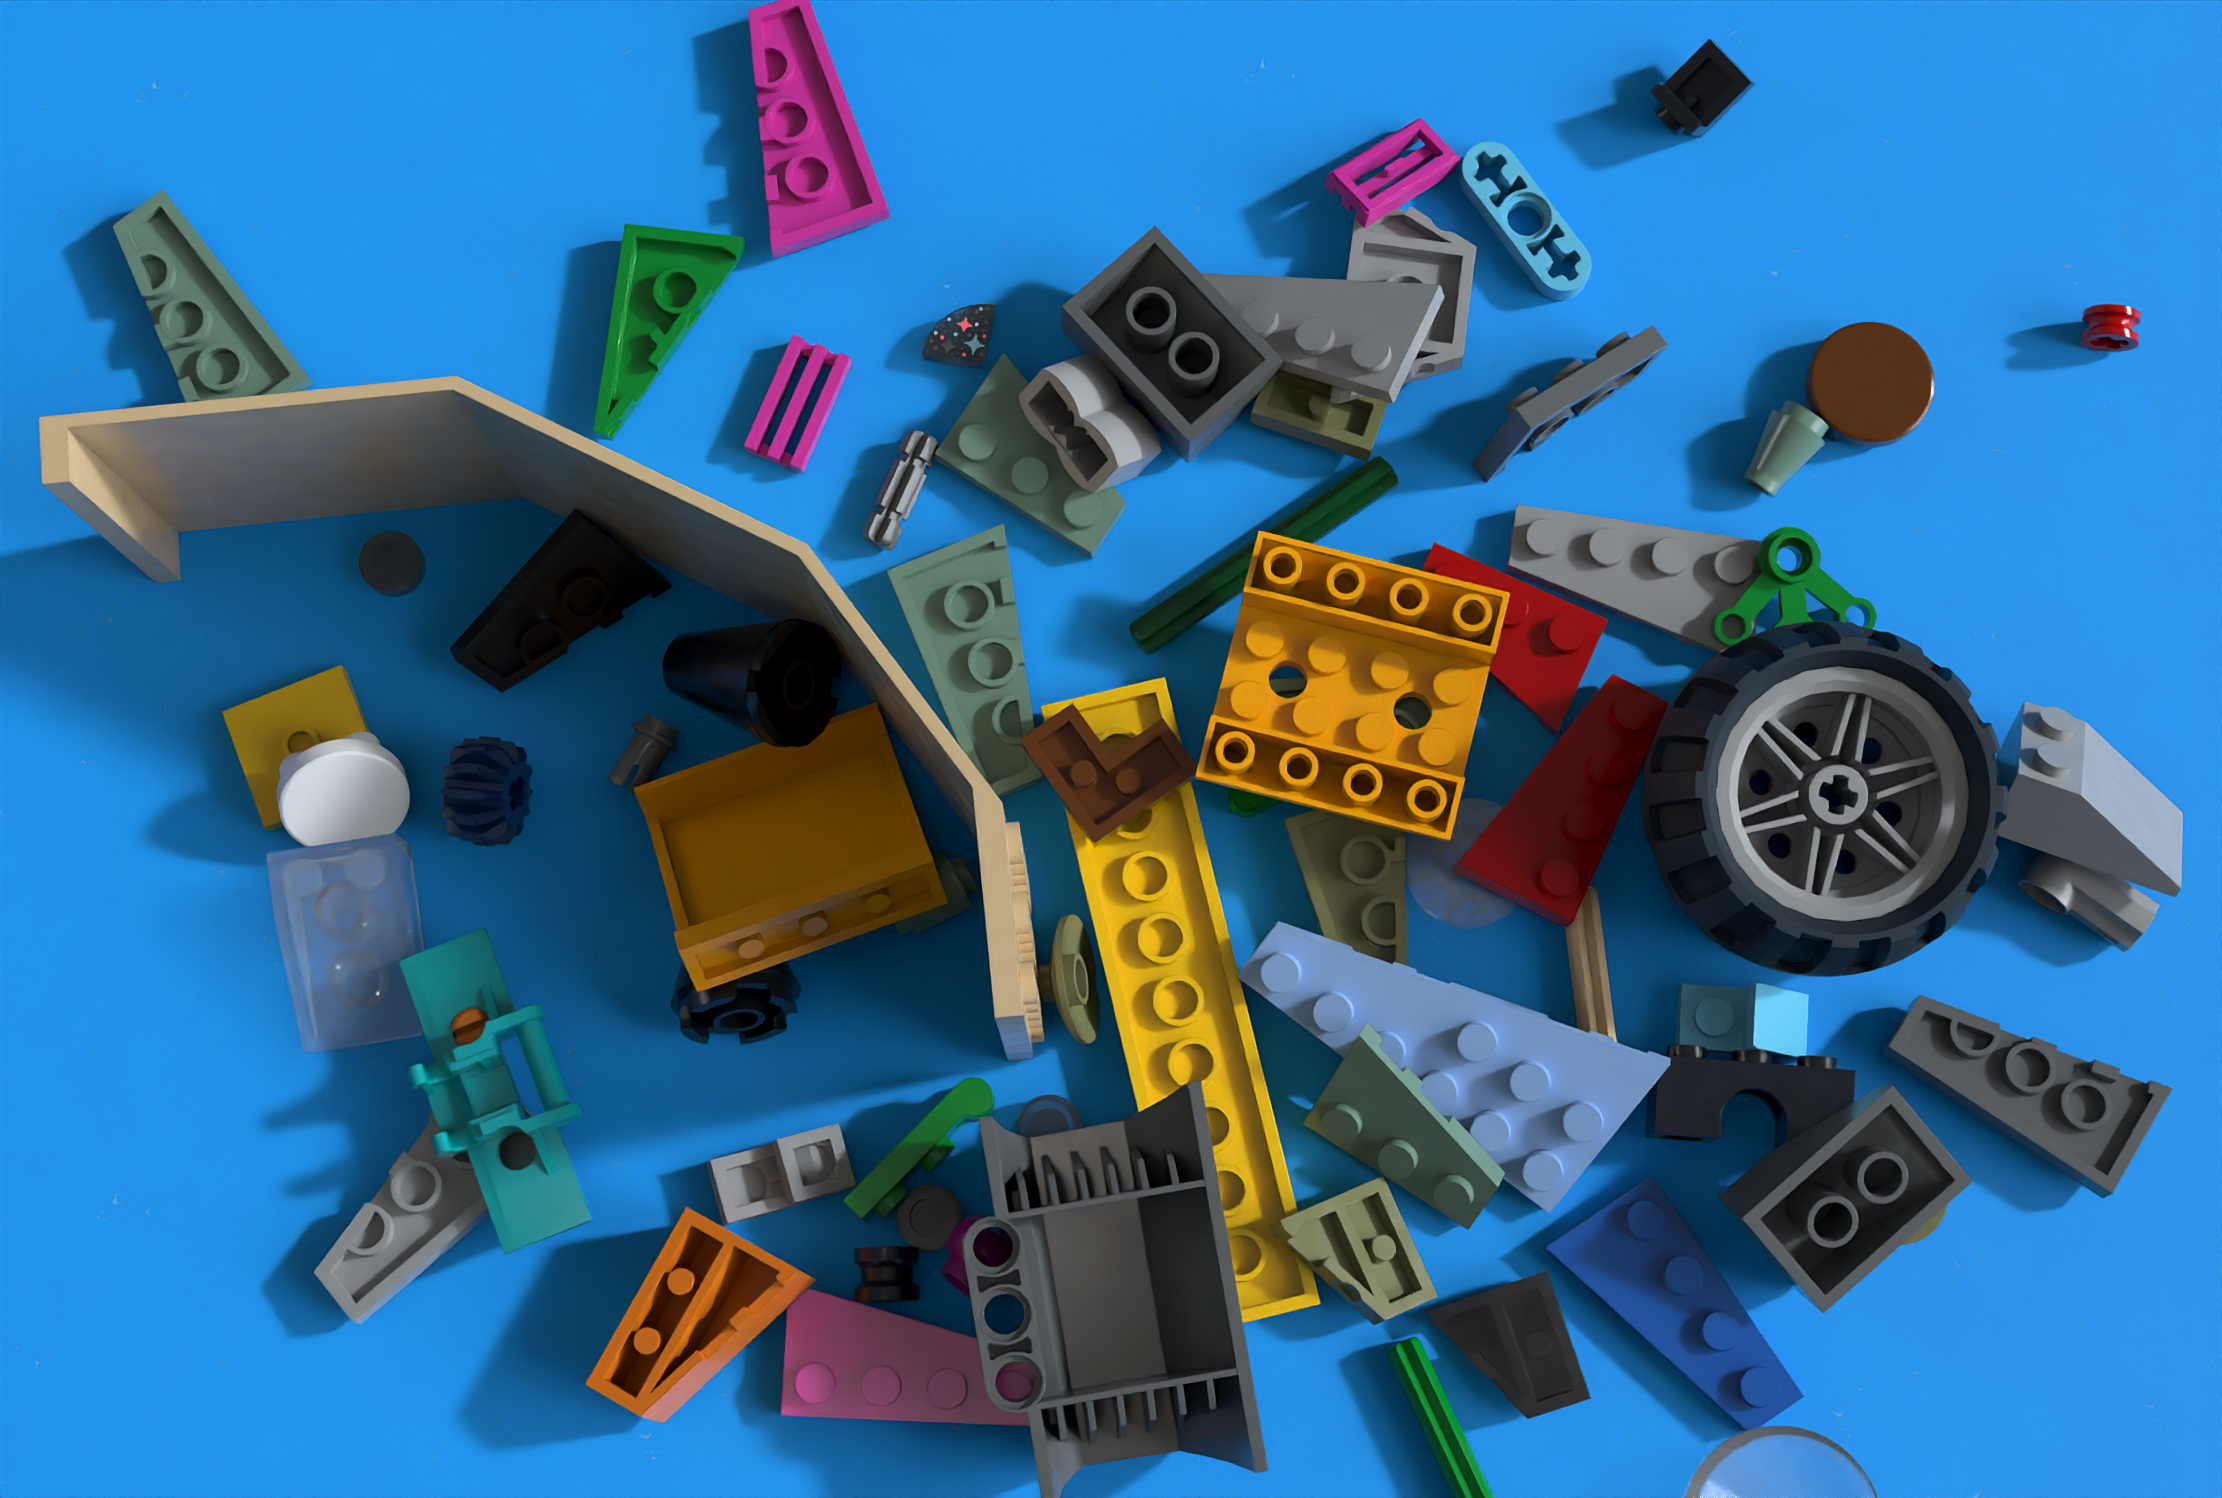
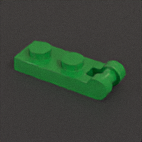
(923, 1147)

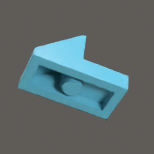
(1742, 1019)

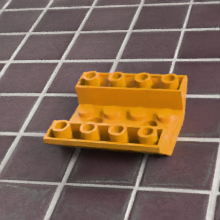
(1363, 643)

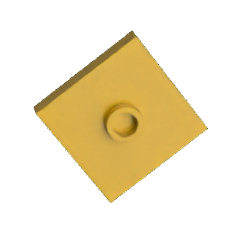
(290, 723)

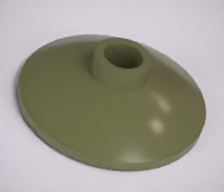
(1072, 979)

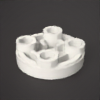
(342, 791)

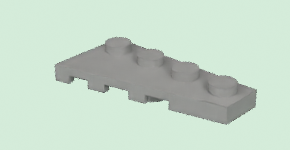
(1336, 329)

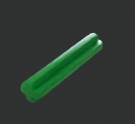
(1437, 1420)

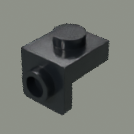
(1701, 91)

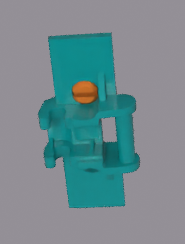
(473, 1094)

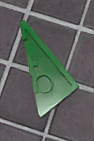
(658, 297)

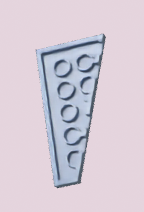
(1511, 1076)

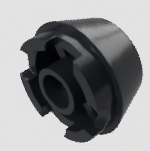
(747, 1006)

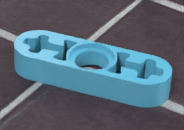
(1486, 194)

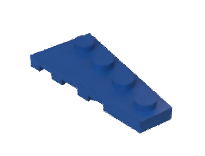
(1667, 1289)

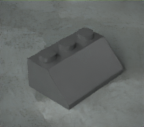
(1170, 343)

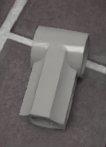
(2092, 897)

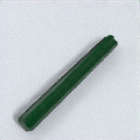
(1228, 577)

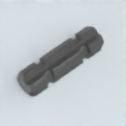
(900, 489)

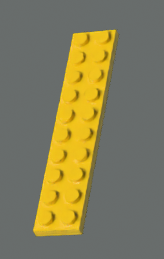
(1183, 1003)

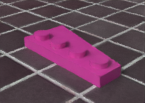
(885, 1366)

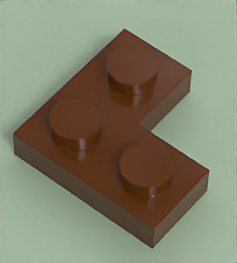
(1106, 788)

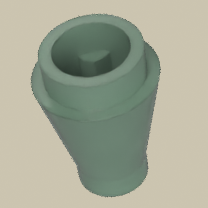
(1784, 447)

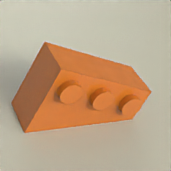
(692, 1316)

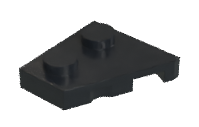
(1518, 1343)

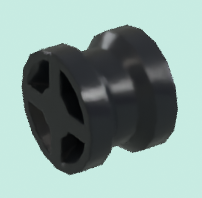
(886, 1274)

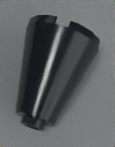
(759, 677)

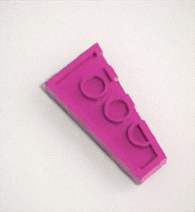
(811, 147)

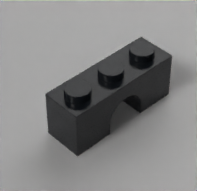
(1694, 1090)

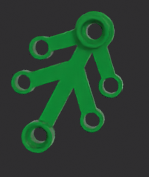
(1791, 592)

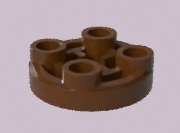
(1869, 384)

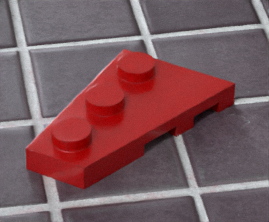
(1541, 640)

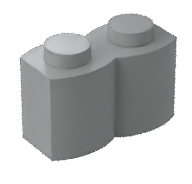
(1092, 426)

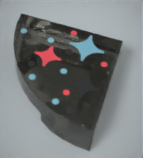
(962, 337)

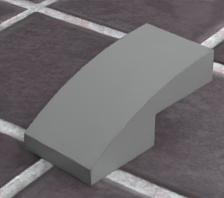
(780, 1174)

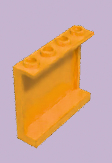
(788, 849)

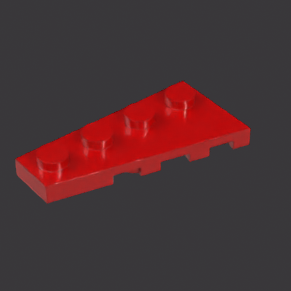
(1563, 814)

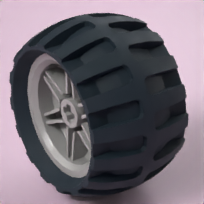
(1716, 831)

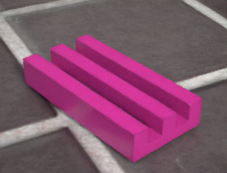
(1373, 209)
(817, 356)

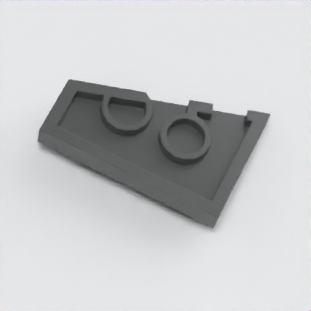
(1577, 386)

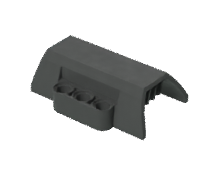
(1118, 1292)

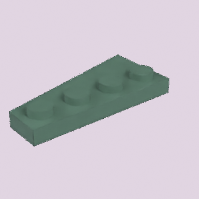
(199, 311)
(971, 644)

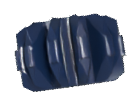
(486, 791)

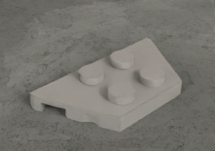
(1413, 250)

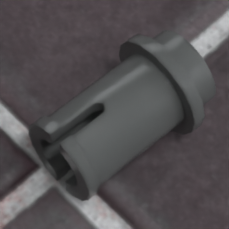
(646, 750)

